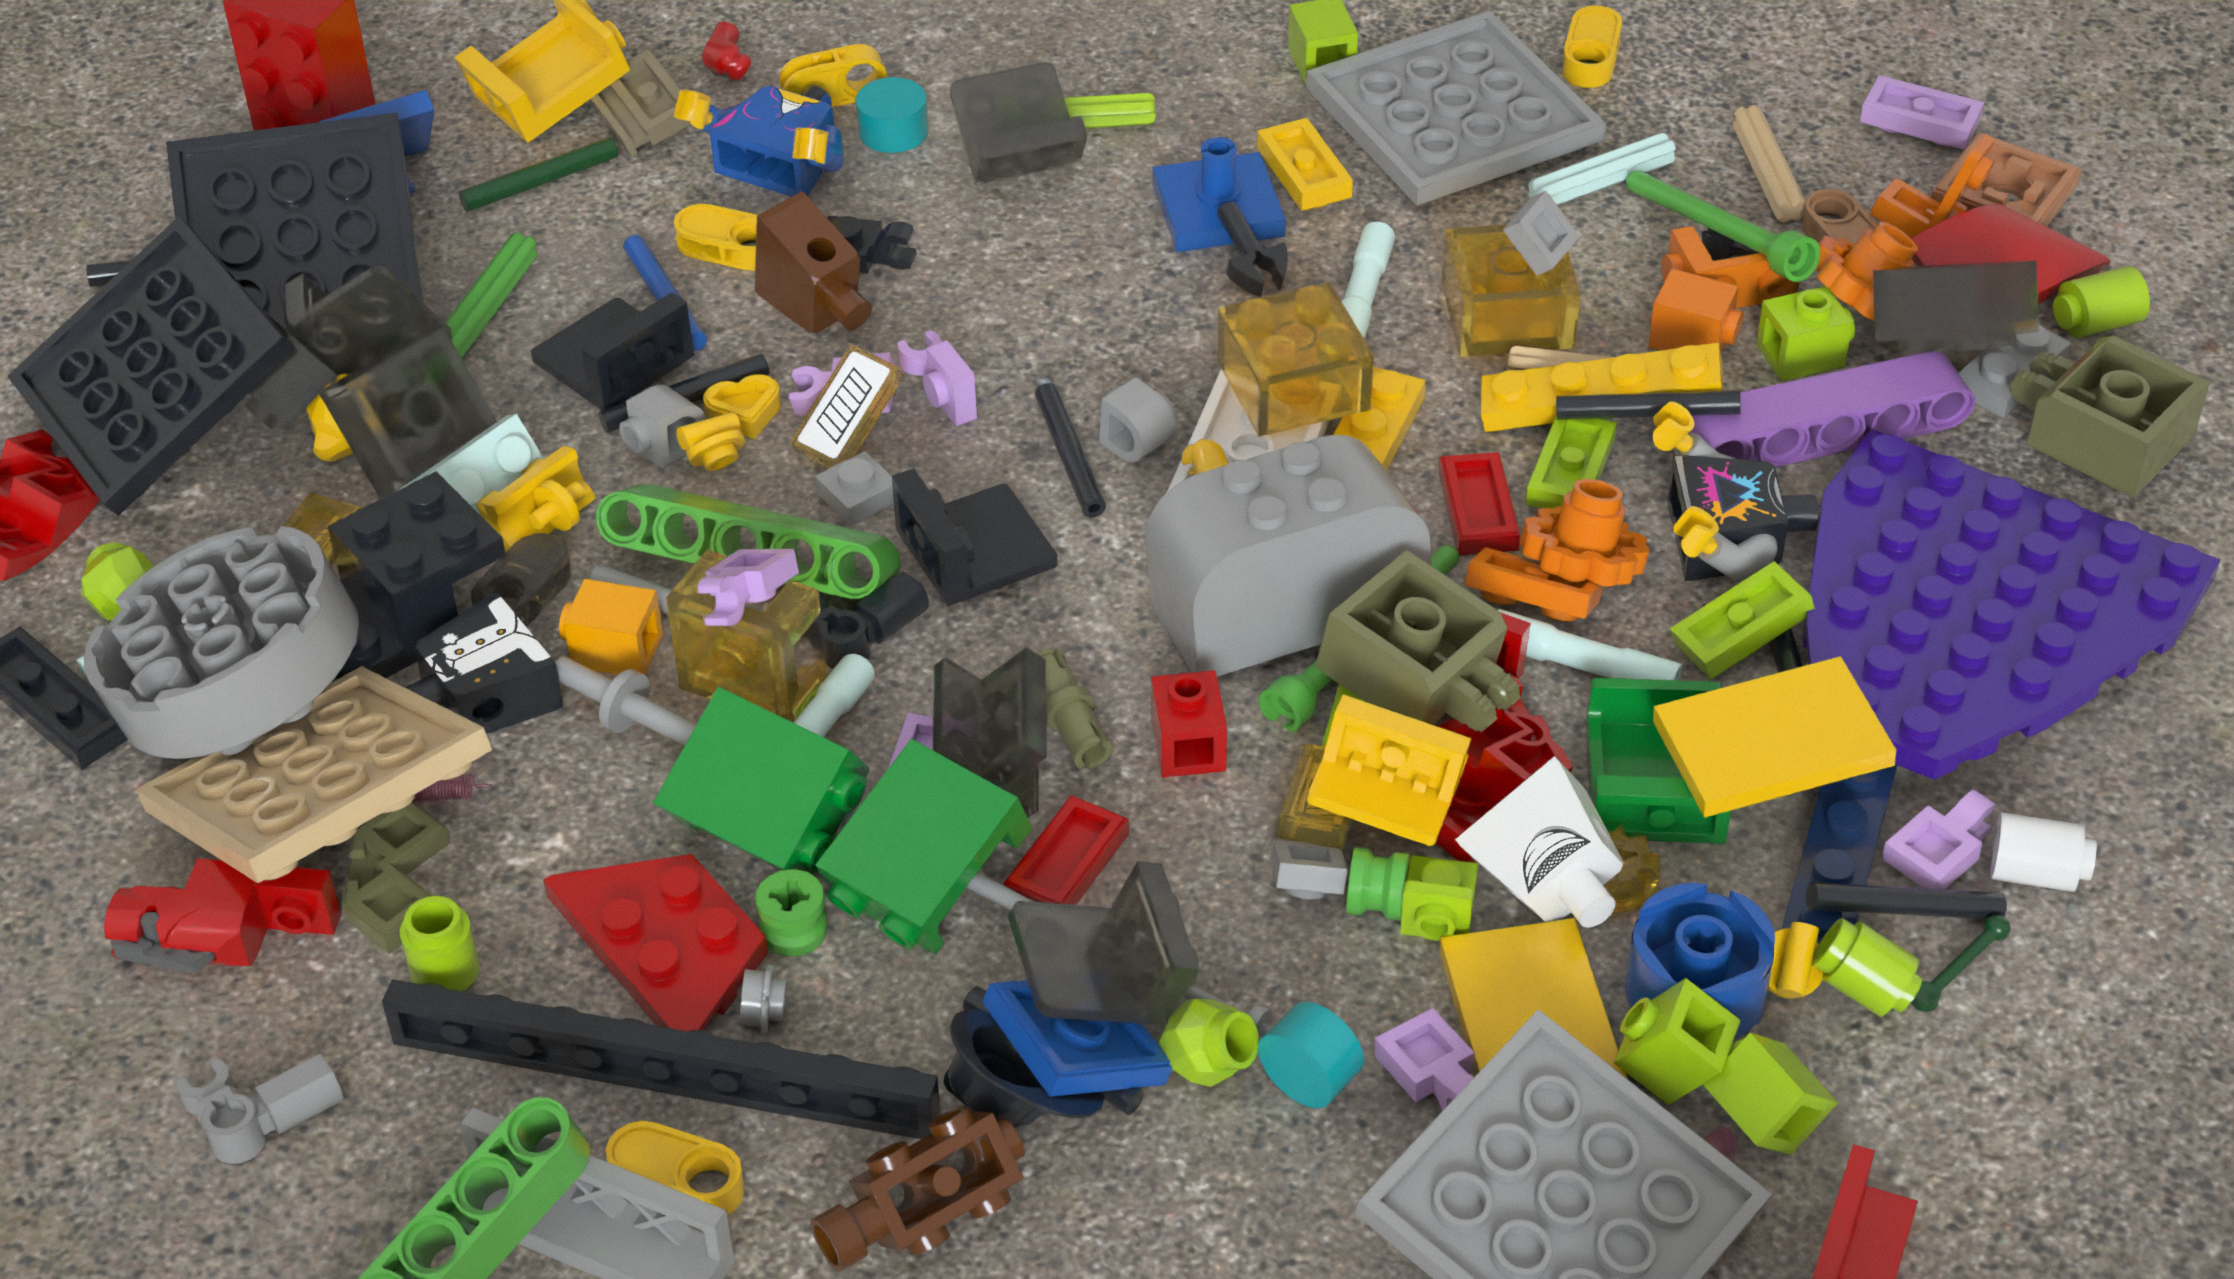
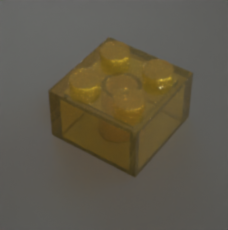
(1500, 299)
(1295, 359)

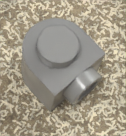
(1135, 420)
(654, 422)

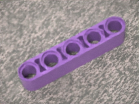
(1839, 409)

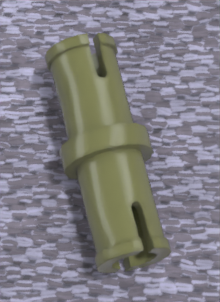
(1071, 712)

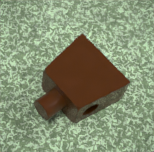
(808, 267)

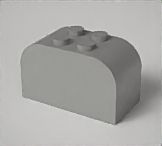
(1270, 546)

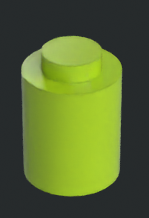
(2102, 302)

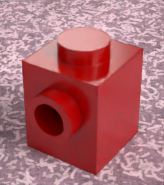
(1188, 723)

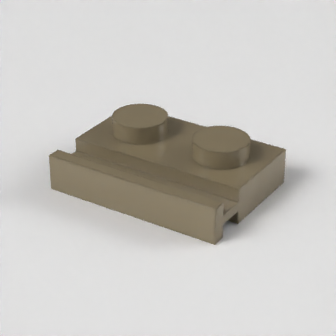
(640, 104)

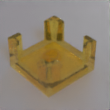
(751, 657)

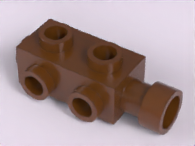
(931, 1188)

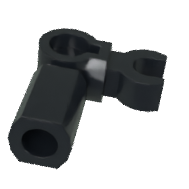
(873, 619)

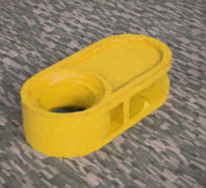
(1595, 38)
(829, 71)
(716, 235)
(674, 1160)

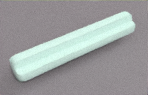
(1604, 169)

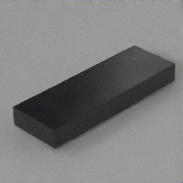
(55, 700)

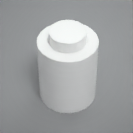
(2041, 852)

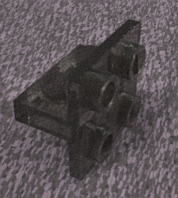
(995, 722)

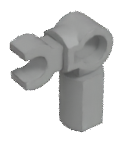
(239, 1124)

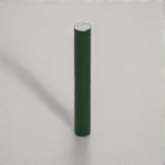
(538, 174)

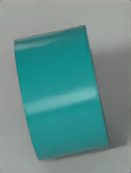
(892, 114)
(1311, 1054)

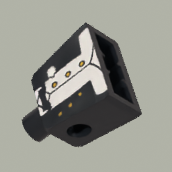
(487, 668)

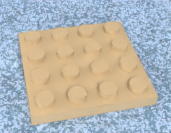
(315, 778)

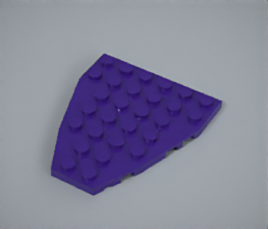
(1982, 600)

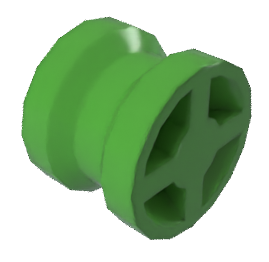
(1377, 883)
(795, 930)

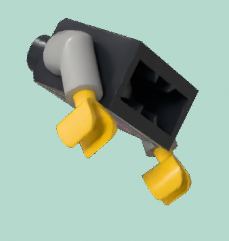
(1725, 508)

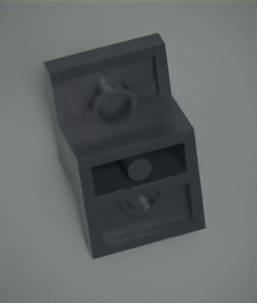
(401, 568)

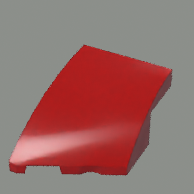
(2004, 235)
(39, 501)
(1495, 767)

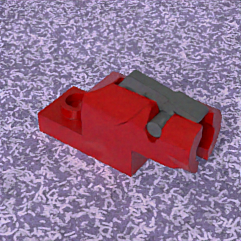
(217, 916)

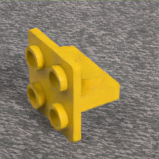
(1389, 770)

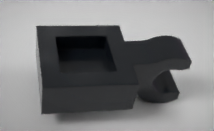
(876, 244)

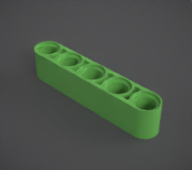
(720, 528)
(457, 1212)

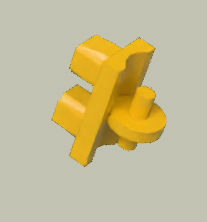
(540, 499)

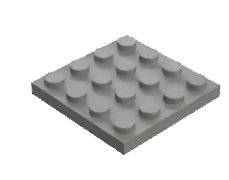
(1454, 107)
(1560, 1176)

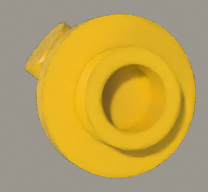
(712, 441)
(1792, 965)

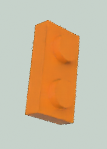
(1512, 579)

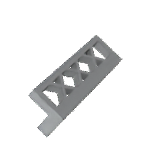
(616, 1239)

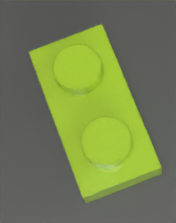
(1571, 453)
(1742, 620)

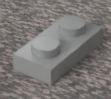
(1996, 367)

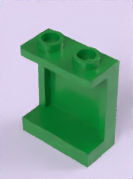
(1631, 768)
(762, 783)
(918, 845)

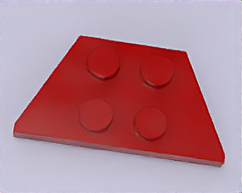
(663, 935)

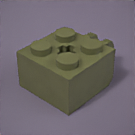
(2112, 411)
(1419, 647)

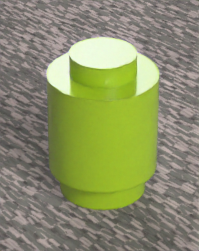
(439, 944)
(1867, 967)

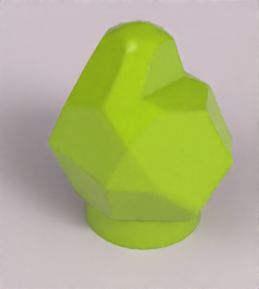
(108, 573)
(1209, 1041)

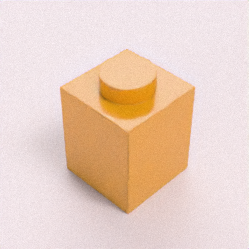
(612, 627)

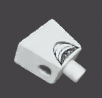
(1548, 847)

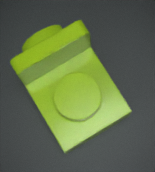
(1438, 897)

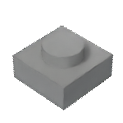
(1541, 233)
(855, 488)
(1307, 869)

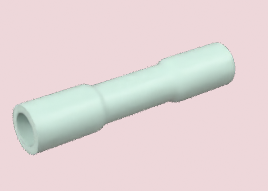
(1368, 267)
(1594, 657)
(837, 694)

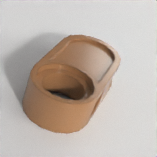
(1830, 201)

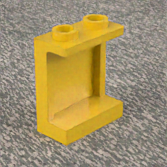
(548, 70)

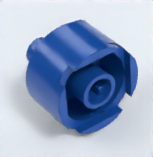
(1710, 941)

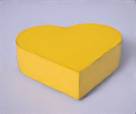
(752, 400)

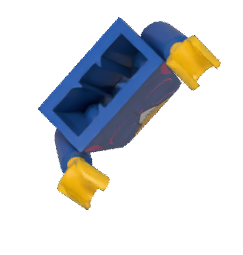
(769, 138)

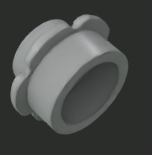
(762, 998)

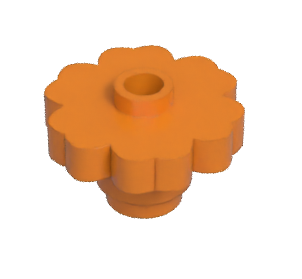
(1849, 266)
(1586, 537)

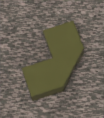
(378, 880)

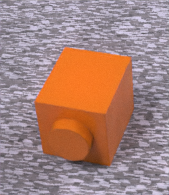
(1694, 312)

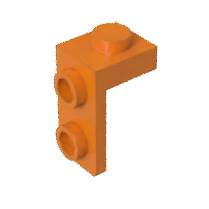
(1916, 212)
(1749, 272)

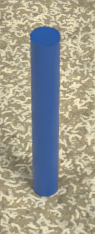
(658, 281)

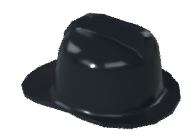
(995, 1079)

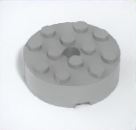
(222, 643)

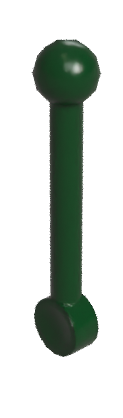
(1995, 929)

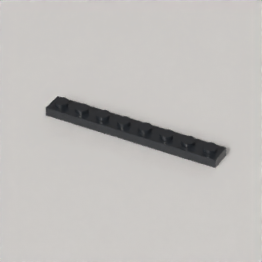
(662, 1059)

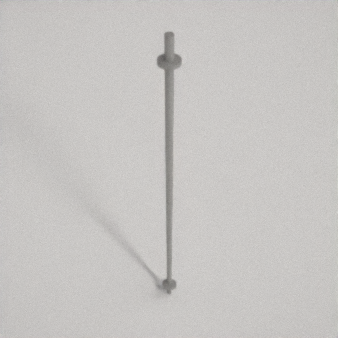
(627, 702)

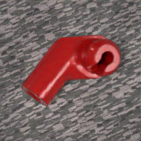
(722, 52)

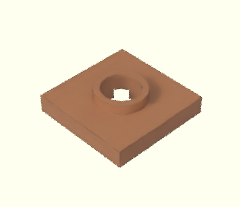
(2035, 179)

